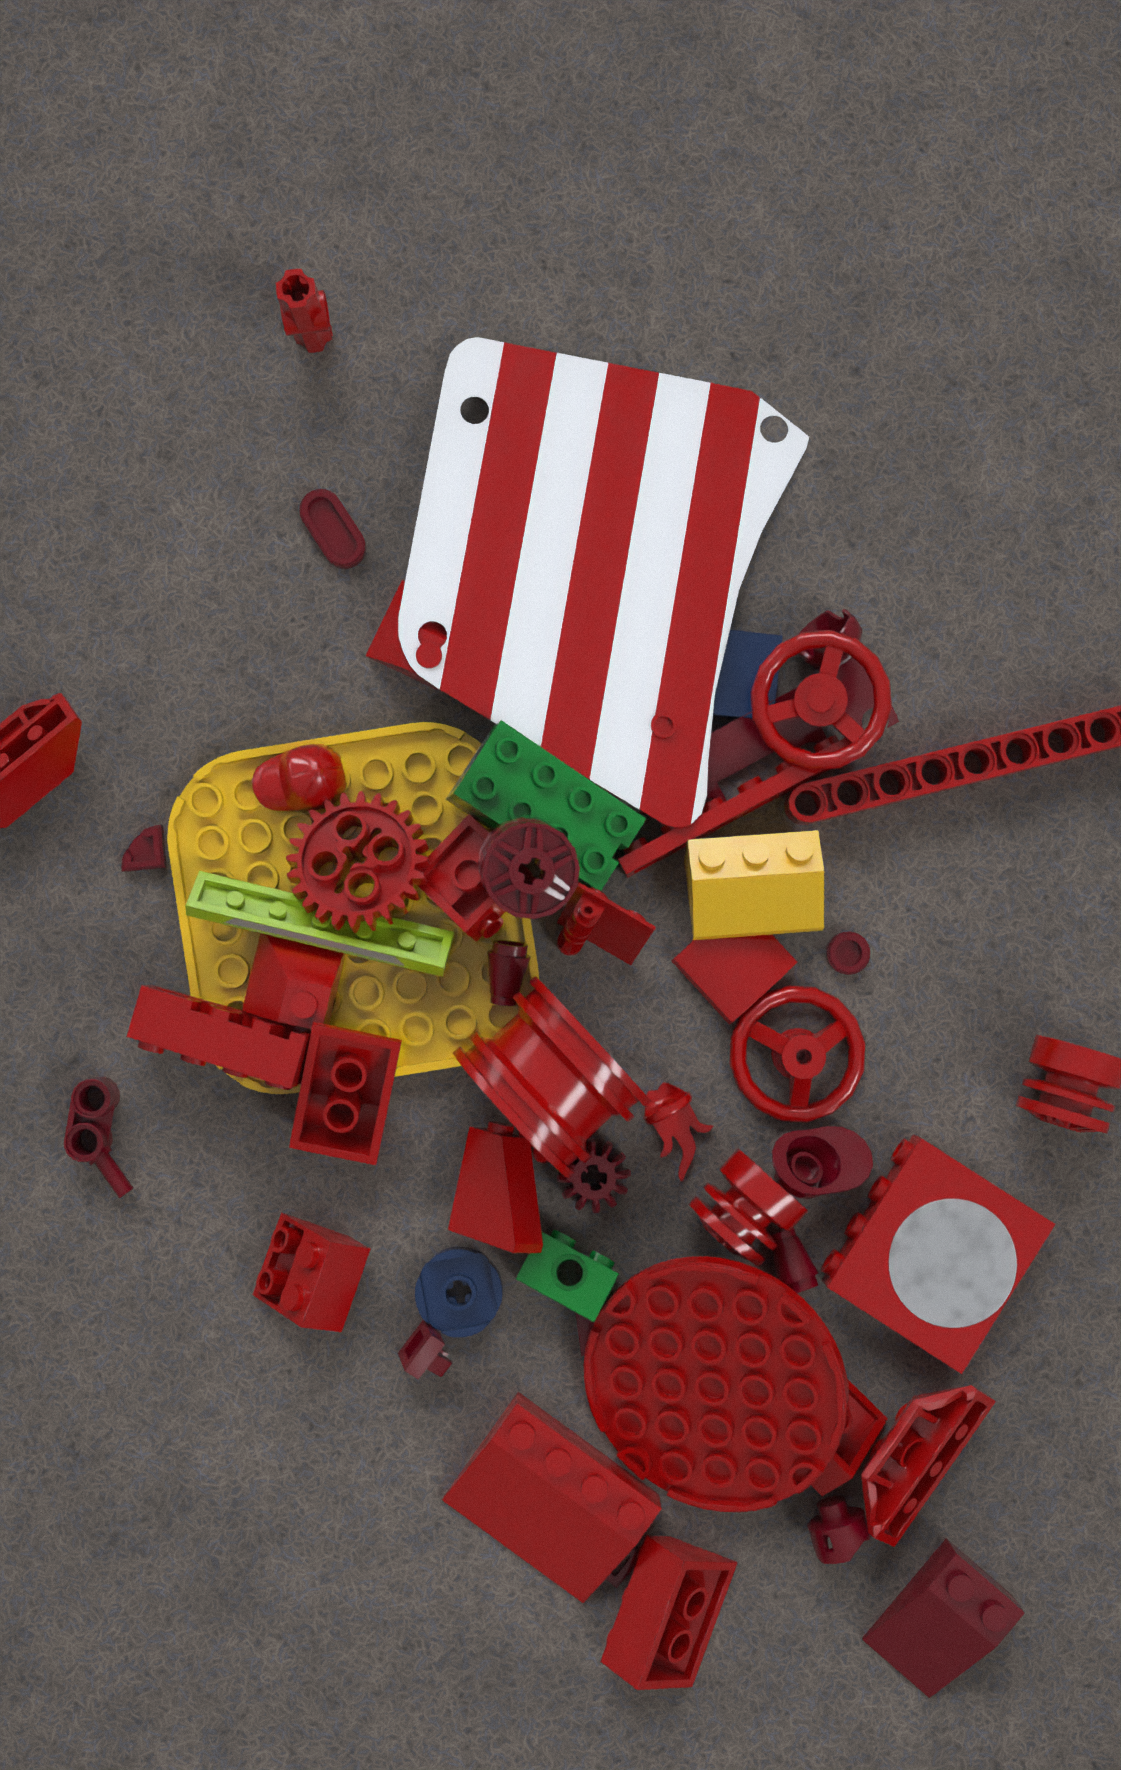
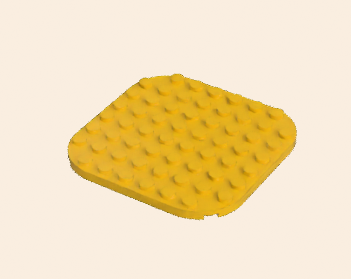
(228, 833)

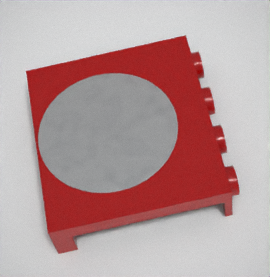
(936, 1252)

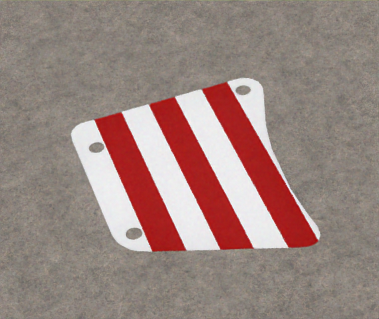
(591, 557)

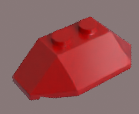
(36, 753)
(917, 1456)

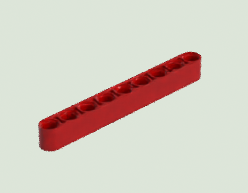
(950, 763)

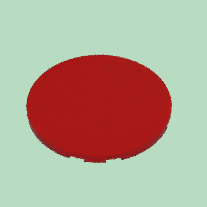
(716, 1383)

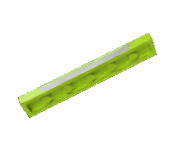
(282, 916)

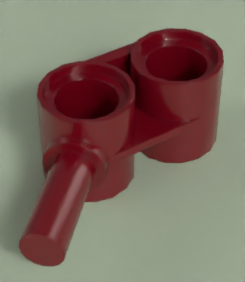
(99, 1121)

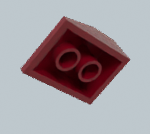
(943, 1620)

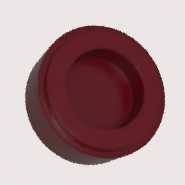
(848, 953)

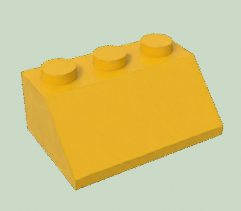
(755, 885)

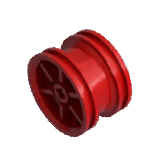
(550, 1078)

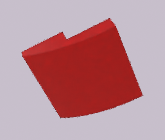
(734, 970)

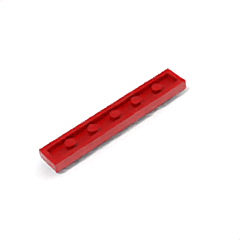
(719, 814)

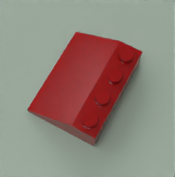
(553, 1498)

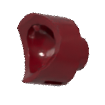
(843, 1525)

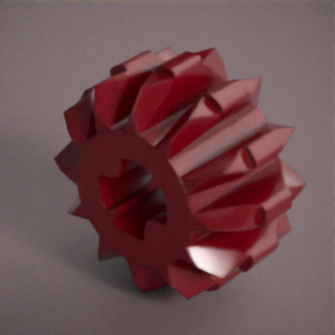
(605, 1187)

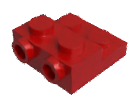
(456, 881)

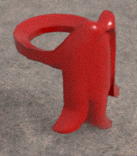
(671, 1117)

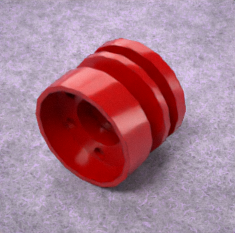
(1070, 1084)
(747, 1208)

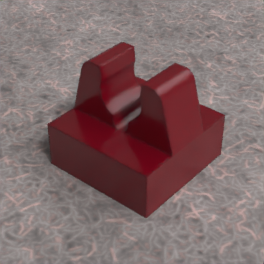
(424, 1352)

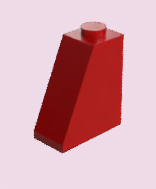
(497, 1191)

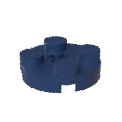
(443, 1311)

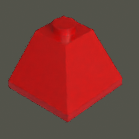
(387, 646)
(293, 982)

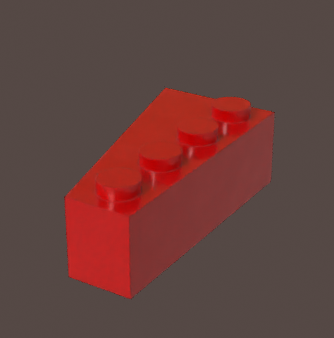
(220, 1036)

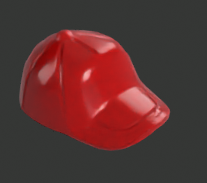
(300, 779)

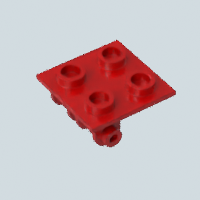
(602, 922)

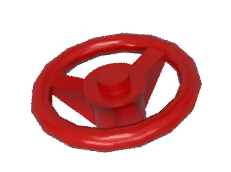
(821, 700)
(798, 1054)

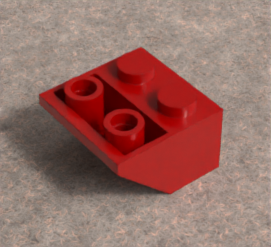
(311, 1274)

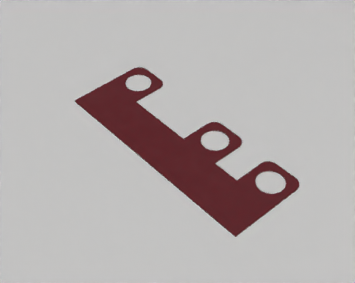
(741, 744)

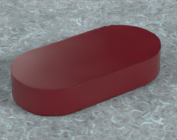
(332, 528)

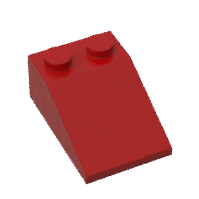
(345, 1093)

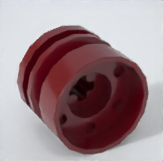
(518, 843)

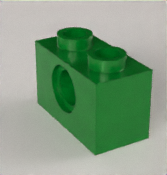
(588, 1294)

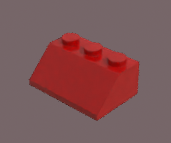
(667, 1614)

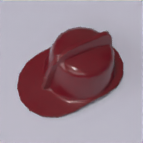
(821, 1161)

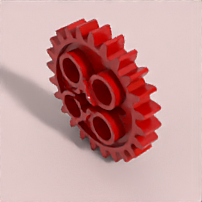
(325, 843)

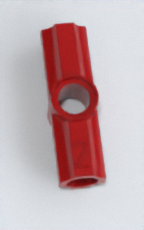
(304, 310)

